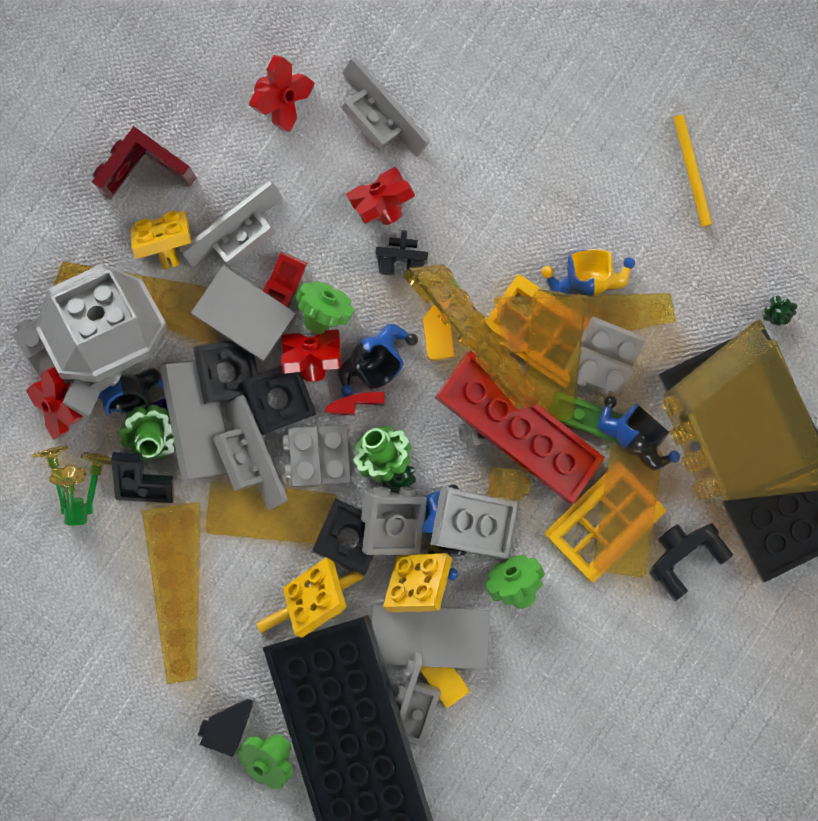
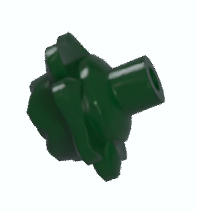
(780, 311)
(401, 480)

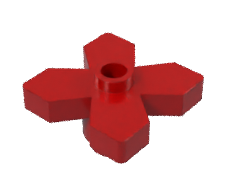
(279, 92)
(381, 198)
(311, 354)
(49, 397)

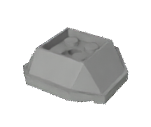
(104, 347)

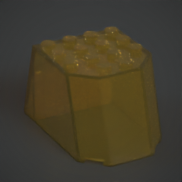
(744, 423)

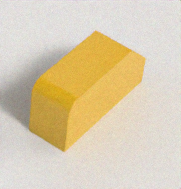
(437, 336)

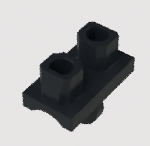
(388, 256)

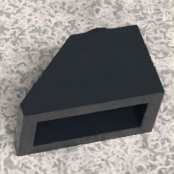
(226, 727)

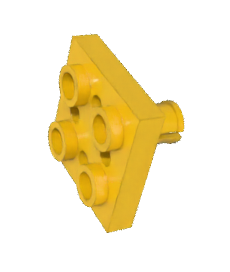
(161, 237)
(422, 588)
(317, 603)

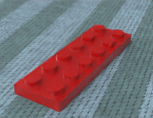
(525, 435)

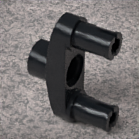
(678, 546)

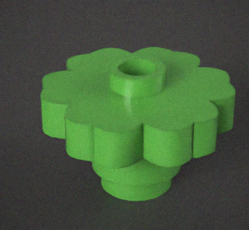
(323, 306)
(148, 432)
(382, 453)
(515, 581)
(267, 760)

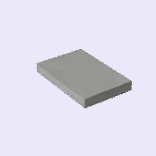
(243, 313)
(474, 522)

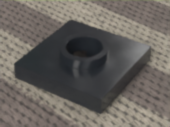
(208, 358)
(298, 404)
(339, 517)

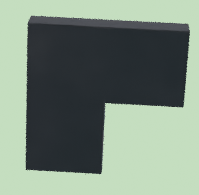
(134, 485)

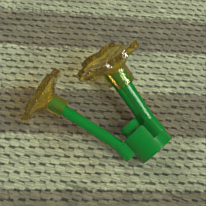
(65, 478)

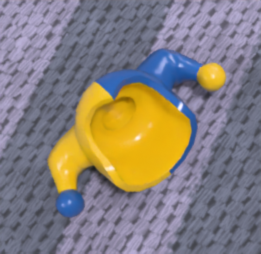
(589, 273)

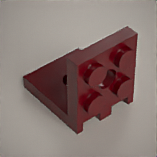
(128, 153)

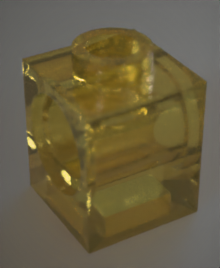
(508, 483)

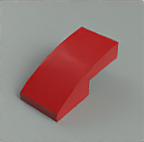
(285, 278)
(347, 405)

